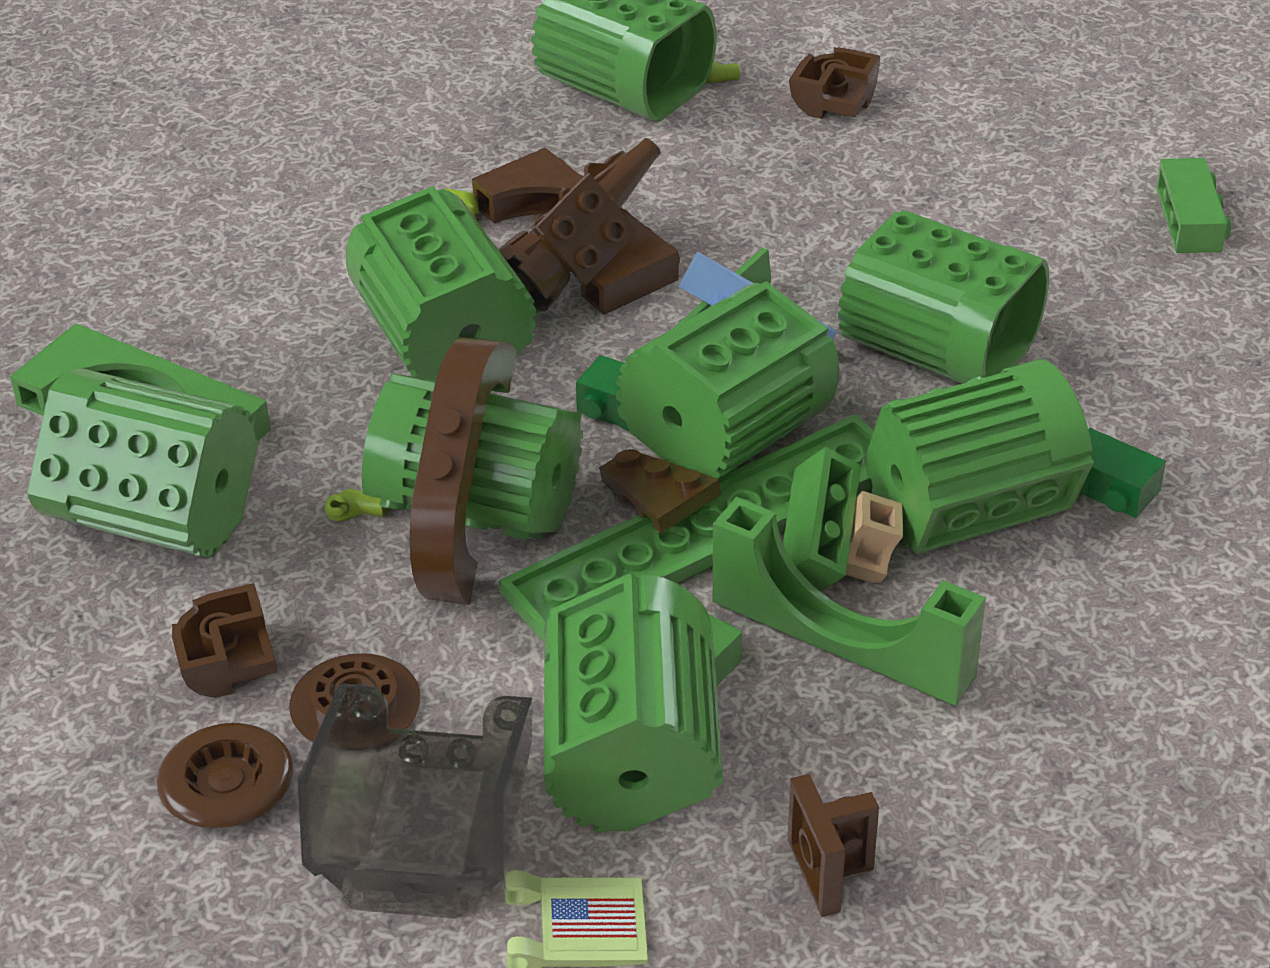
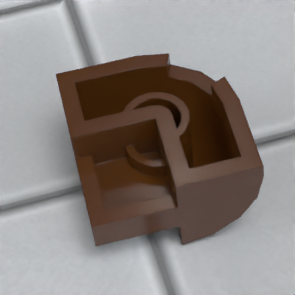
(835, 82)
(223, 641)

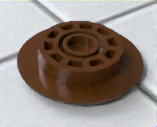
(318, 686)
(229, 787)

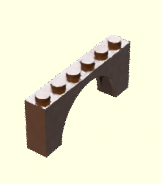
(533, 188)

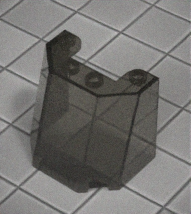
(411, 813)

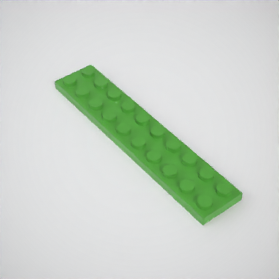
(686, 546)

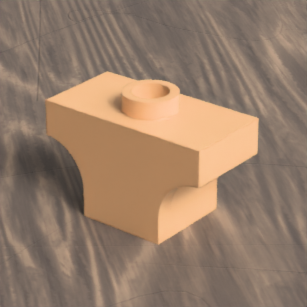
(874, 536)

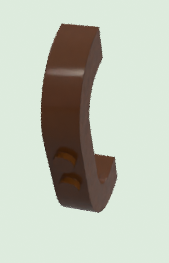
(446, 466)

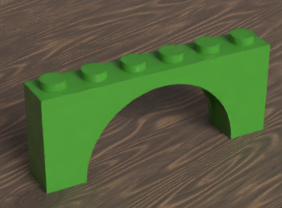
(96, 352)
(759, 580)

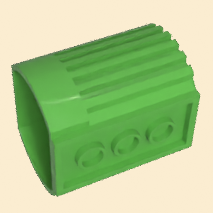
(628, 51)
(436, 279)
(943, 298)
(729, 381)
(981, 454)
(143, 461)
(521, 464)
(630, 704)

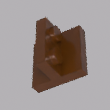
(830, 839)

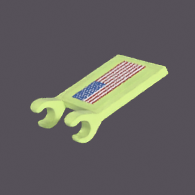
(582, 921)

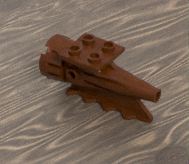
(581, 228)

